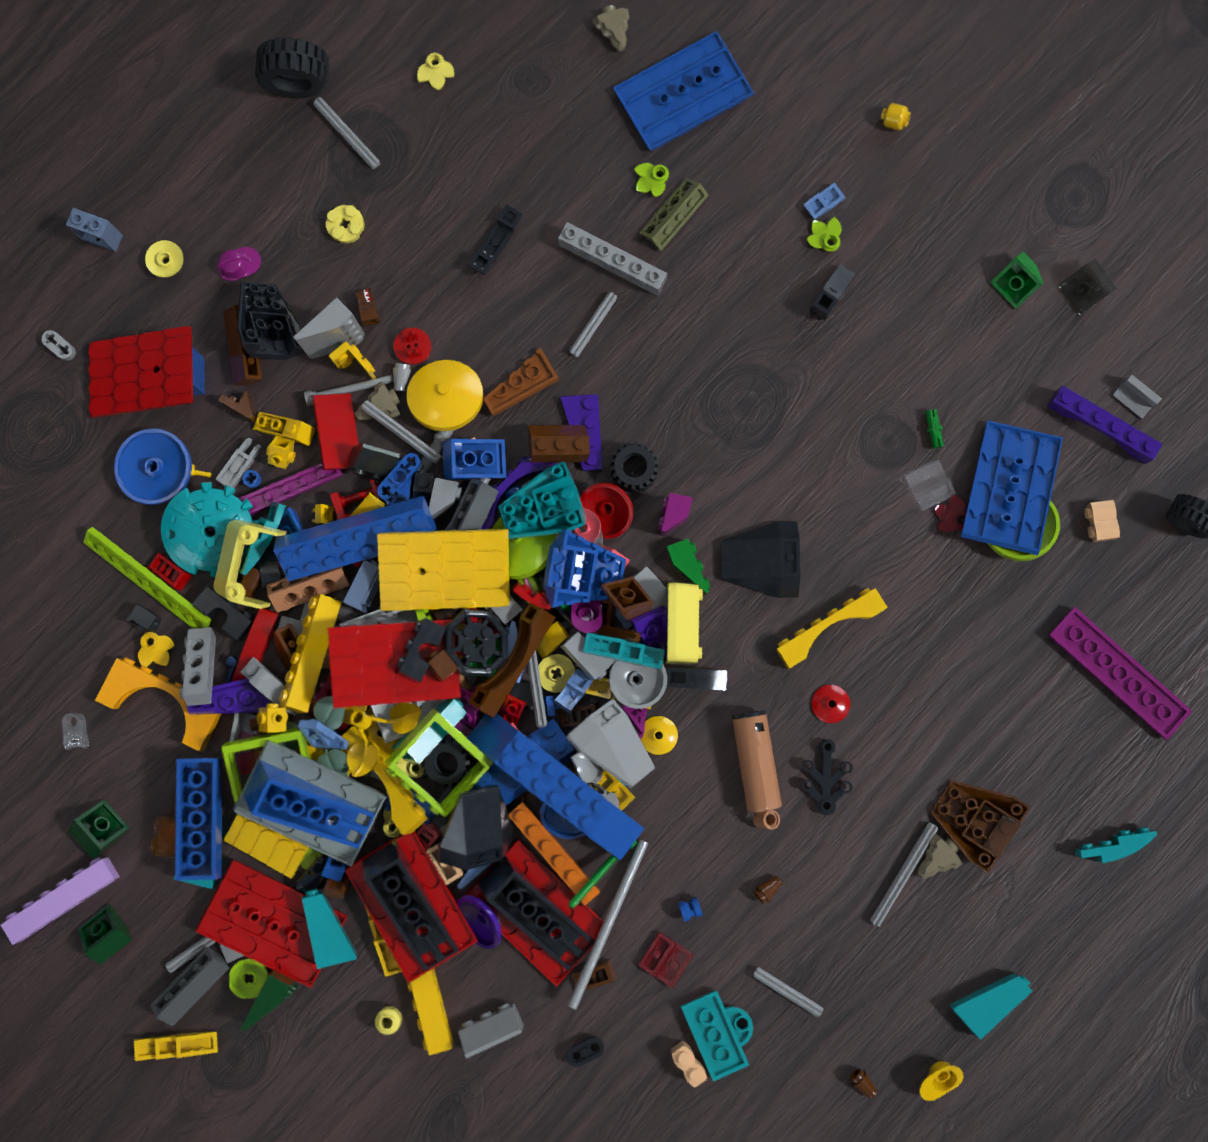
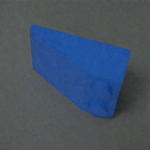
(474, 459)

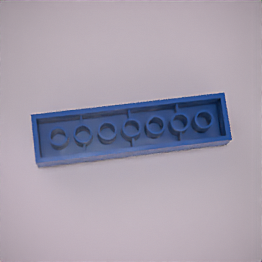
(348, 538)

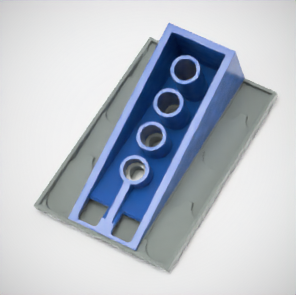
(309, 802)

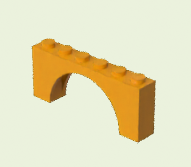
(128, 678)

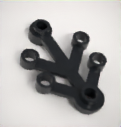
(826, 780)

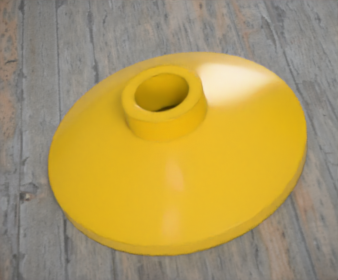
(669, 737)

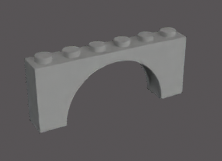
(596, 666)

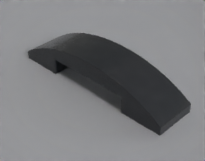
(496, 241)

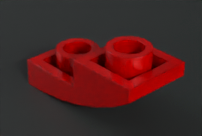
(538, 598)
(512, 709)

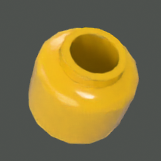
(895, 116)

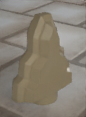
(613, 25)
(383, 400)
(939, 857)

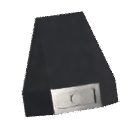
(267, 322)
(764, 559)
(477, 830)

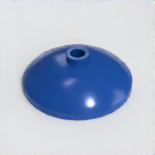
(558, 824)

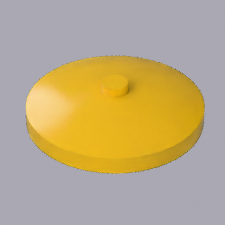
(445, 395)

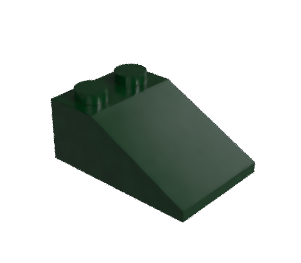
(274, 992)

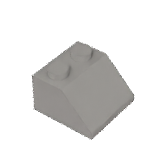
(444, 497)

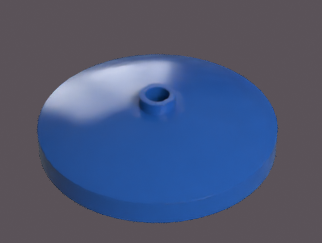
(137, 462)

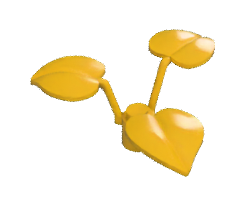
(362, 757)

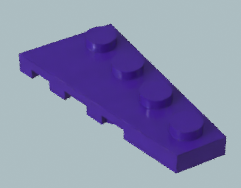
(585, 411)
(232, 698)

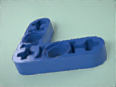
(395, 487)

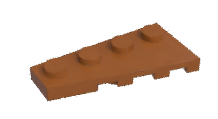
(526, 381)

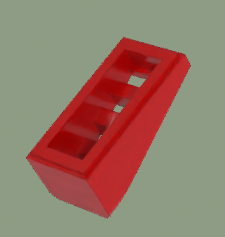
(179, 578)

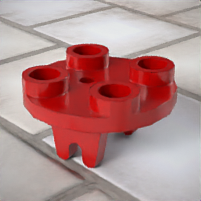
(411, 337)

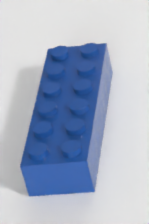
(550, 740)
(198, 819)

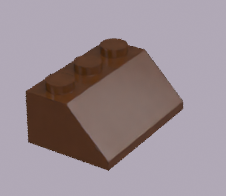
(558, 443)

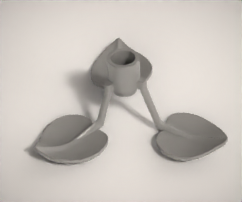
(591, 773)

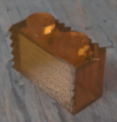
(165, 837)

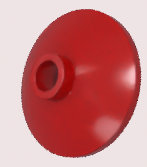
(823, 710)

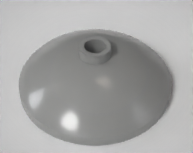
(637, 695)

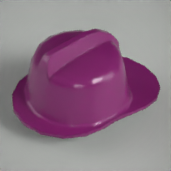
(238, 263)
(587, 616)

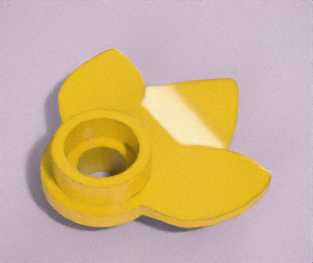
(157, 651)

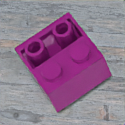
(676, 512)

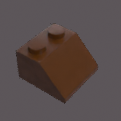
(628, 597)

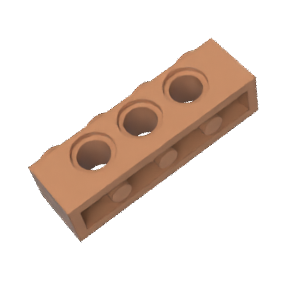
(279, 590)

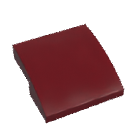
(666, 960)

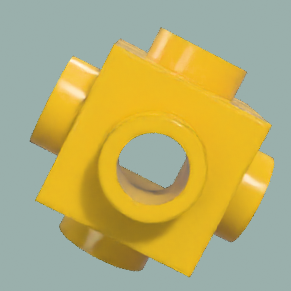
(281, 452)
(272, 718)

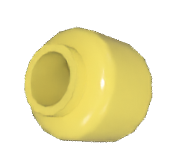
(386, 1026)

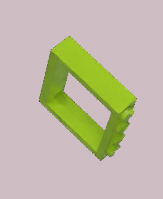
(254, 742)
(464, 785)

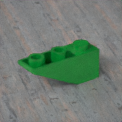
(685, 562)

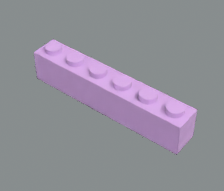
(59, 901)

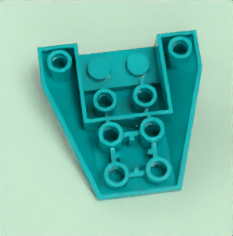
(544, 505)

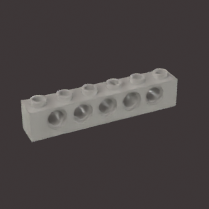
(612, 259)

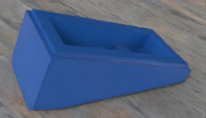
(333, 870)

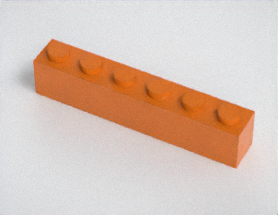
(552, 850)

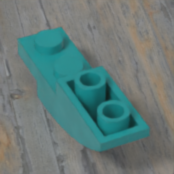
(1121, 845)

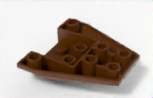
(979, 821)

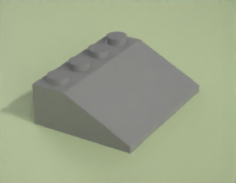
(329, 331)

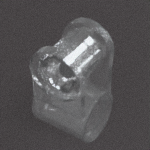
(75, 732)

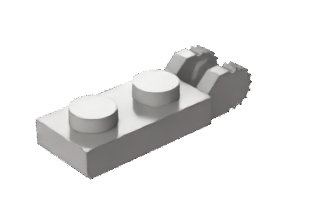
(238, 464)

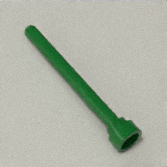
(594, 879)

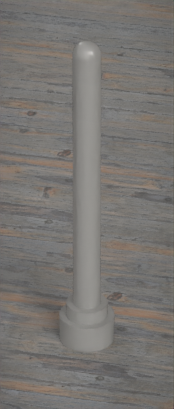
(348, 388)

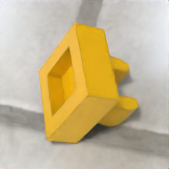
(323, 514)

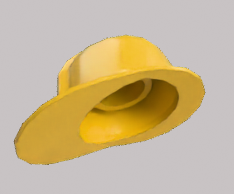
(940, 1080)

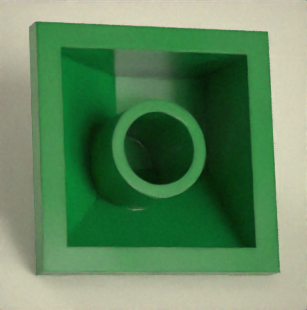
(1018, 280)

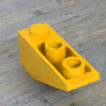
(284, 427)

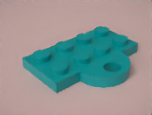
(718, 1034)

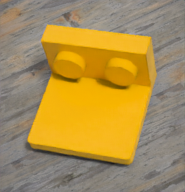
(345, 353)

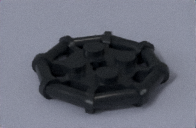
(485, 637)

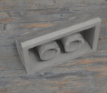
(490, 1029)

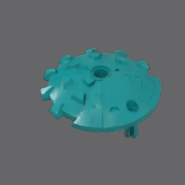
(186, 520)

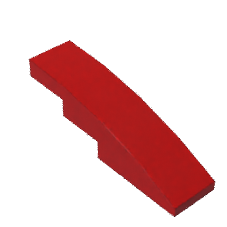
(257, 640)

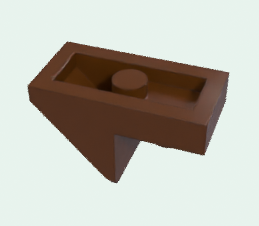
(244, 407)
(337, 888)

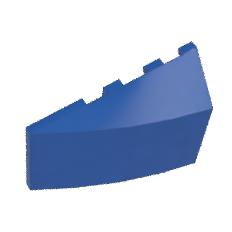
(578, 570)

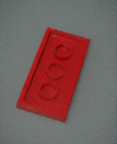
(335, 429)

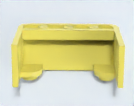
(236, 536)
(683, 623)

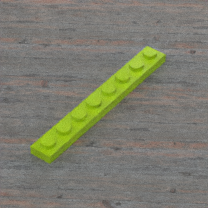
(145, 579)

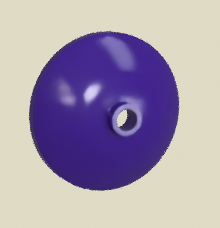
(481, 920)

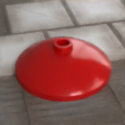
(613, 521)

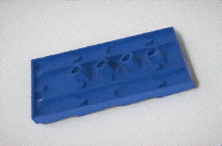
(671, 101)
(1012, 487)

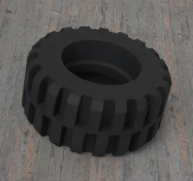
(292, 67)

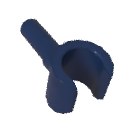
(232, 663)

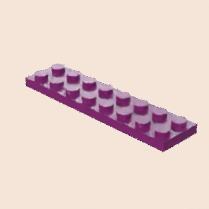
(1120, 673)

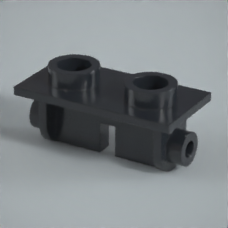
(312, 880)

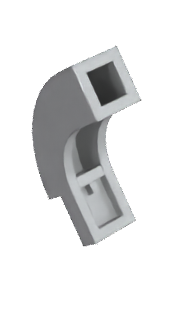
(264, 681)

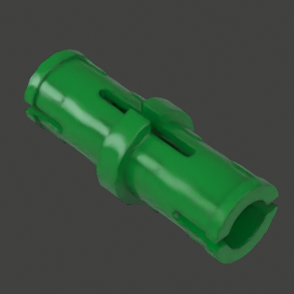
(934, 429)

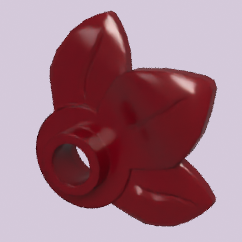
(949, 514)

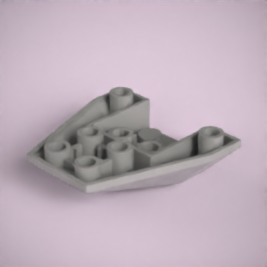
(613, 744)

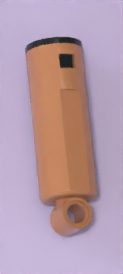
(757, 767)

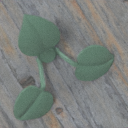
(332, 719)

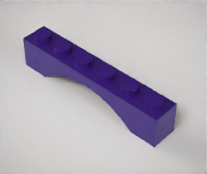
(1128, 437)
(523, 470)

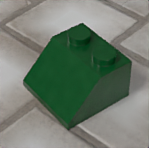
(98, 828)
(103, 934)

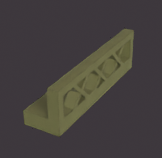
(676, 214)

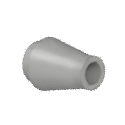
(401, 375)

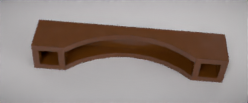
(532, 629)

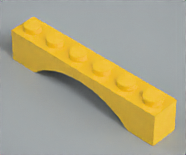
(864, 607)
(404, 809)

